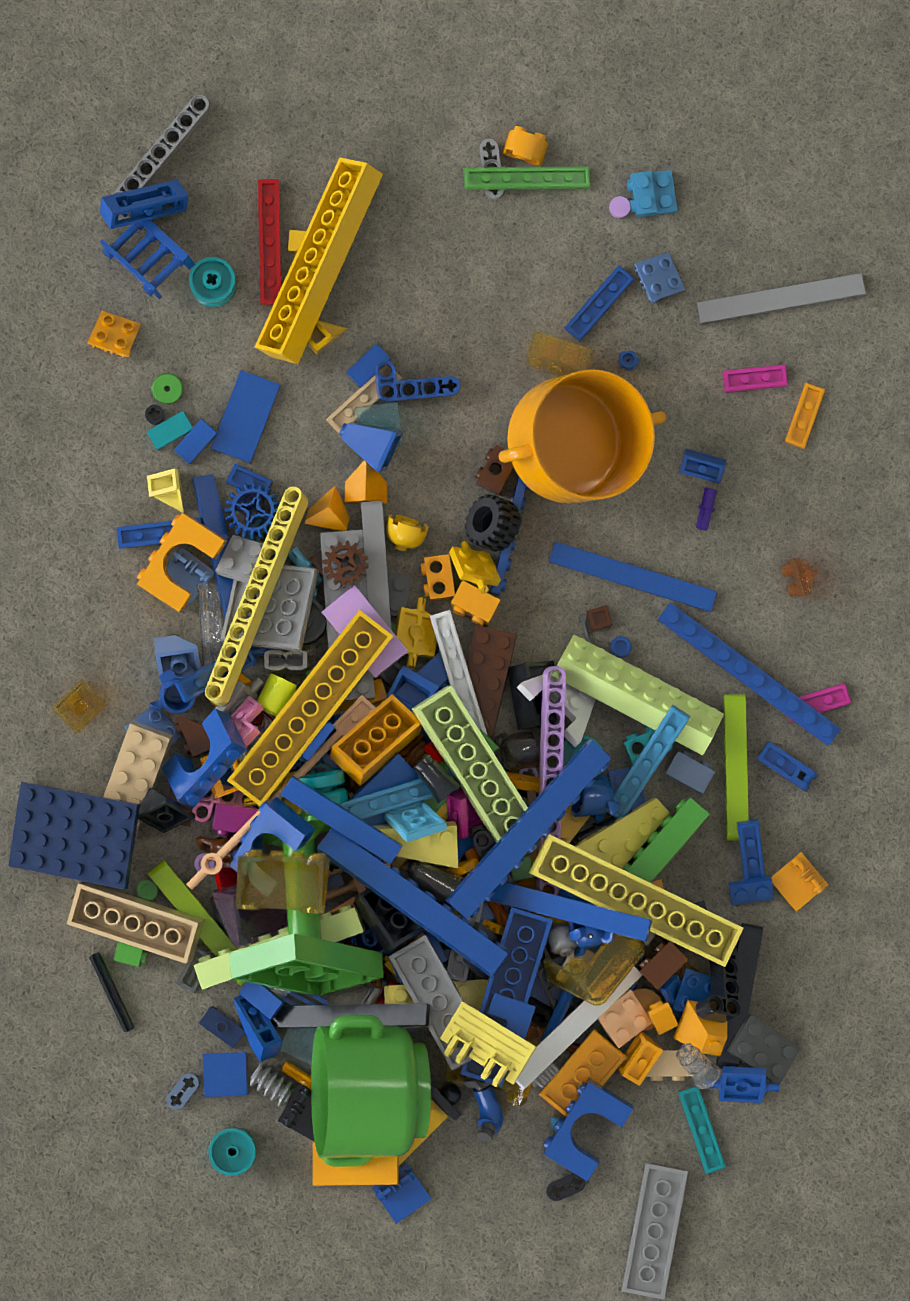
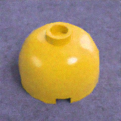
(405, 532)

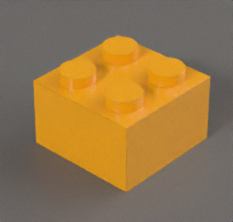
(474, 604)

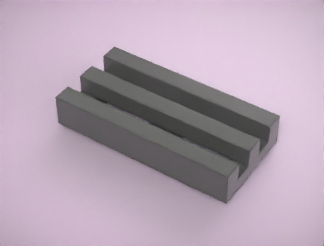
(187, 986)

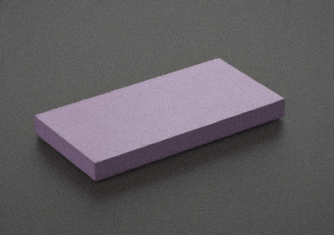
(342, 612)

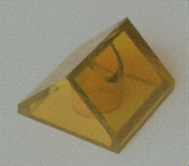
(79, 706)

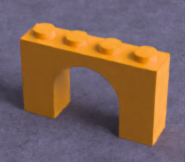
(156, 577)

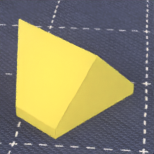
(167, 488)

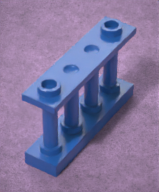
(166, 246)

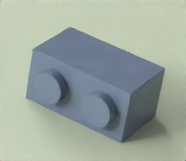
(690, 772)

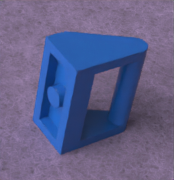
(416, 681)

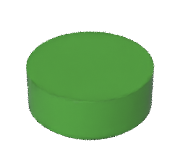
(147, 890)

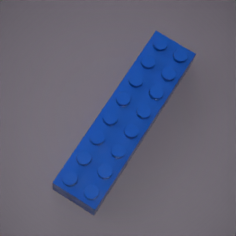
(525, 942)

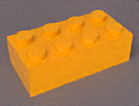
(375, 740)

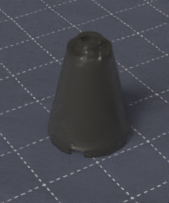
(434, 880)

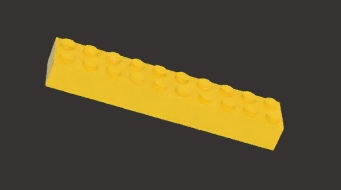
(318, 260)
(310, 708)

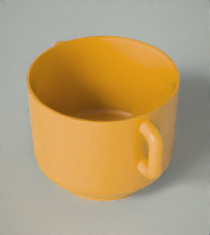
(581, 437)

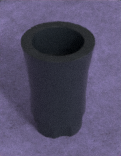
(435, 778)

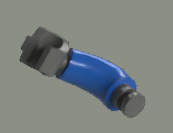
(490, 1110)

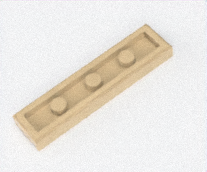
(364, 396)

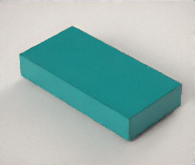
(169, 430)

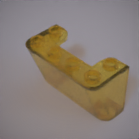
(282, 881)

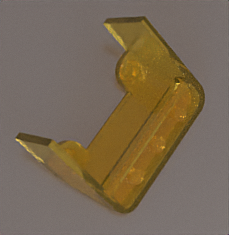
(602, 974)

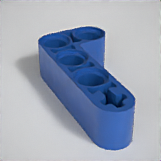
(417, 384)

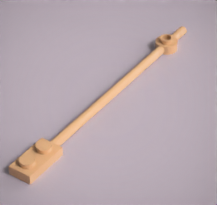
(343, 725)

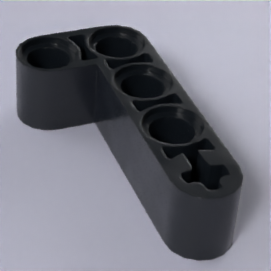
(725, 987)

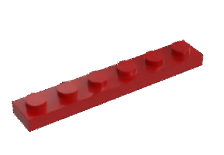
(269, 240)

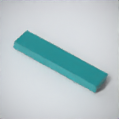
(701, 1129)

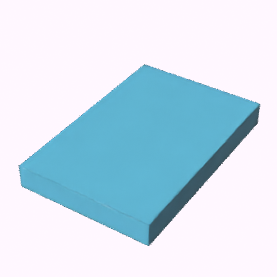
(415, 821)

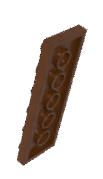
(488, 669)

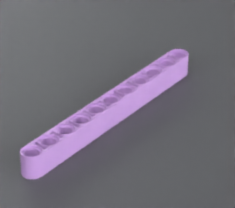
(556, 750)

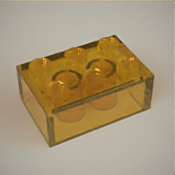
(557, 355)

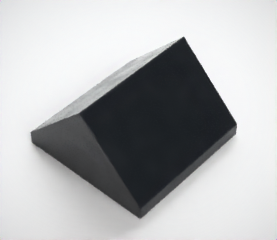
(163, 812)

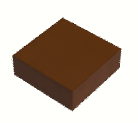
(599, 618)

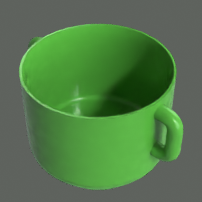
(367, 1090)

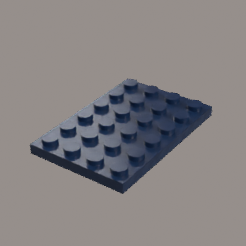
(74, 835)

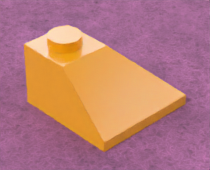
(701, 1033)

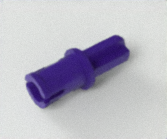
(706, 509)

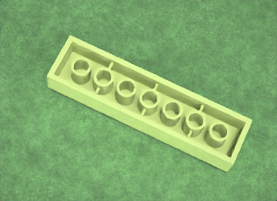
(636, 692)
(471, 761)

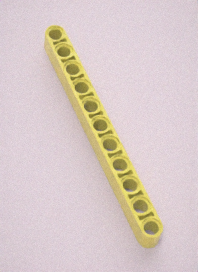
(259, 605)

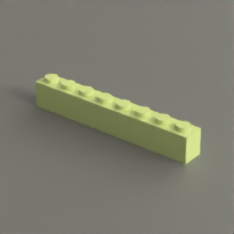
(333, 928)

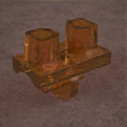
(795, 568)

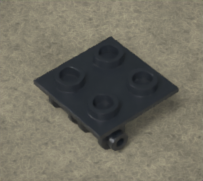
(298, 1112)

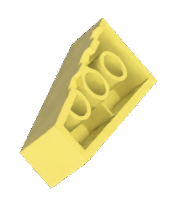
(434, 848)

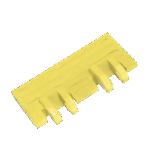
(488, 1042)

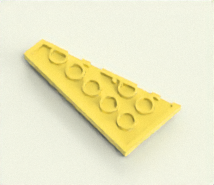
(626, 835)

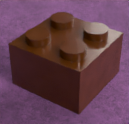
(662, 964)

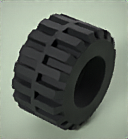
(492, 522)

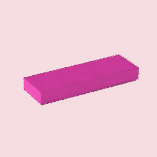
(755, 378)
(827, 698)

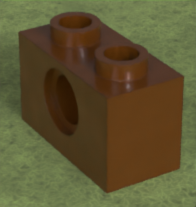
(490, 481)

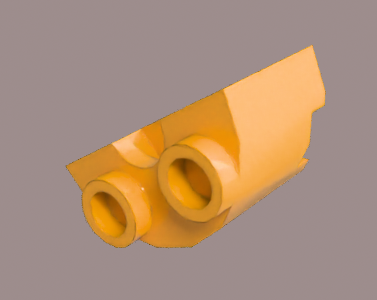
(526, 146)

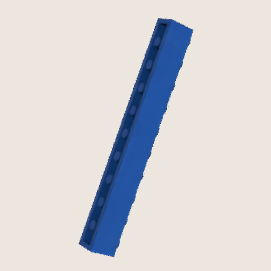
(527, 830)
(413, 902)

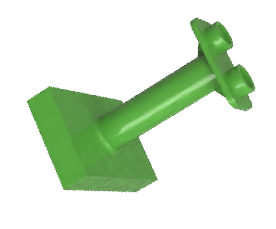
(302, 959)

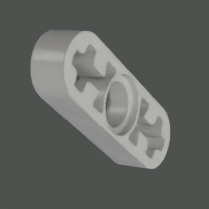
(484, 155)

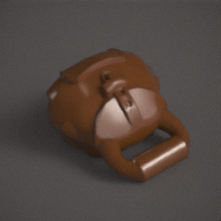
(215, 845)

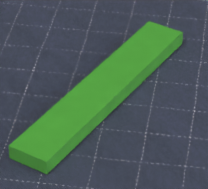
(526, 178)

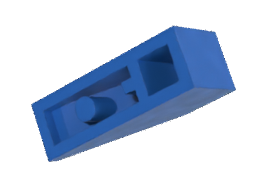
(258, 1029)

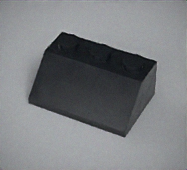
(528, 712)
(386, 922)

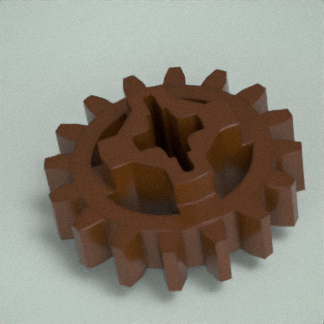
(340, 573)

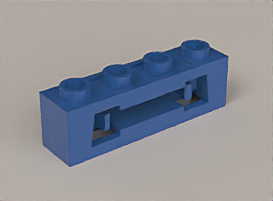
(144, 203)

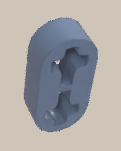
(186, 1094)

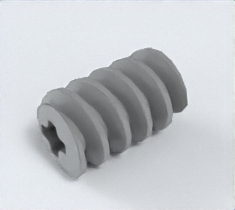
(271, 1084)

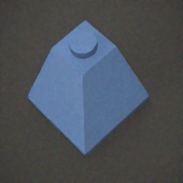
(177, 655)

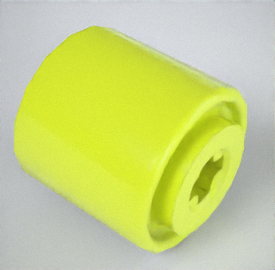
(275, 694)

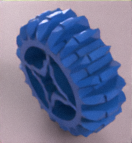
(259, 493)

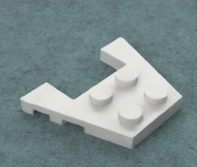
(577, 706)

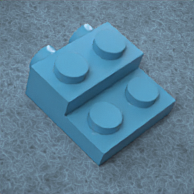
(652, 193)

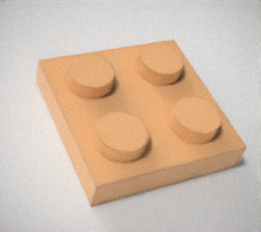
(624, 1019)

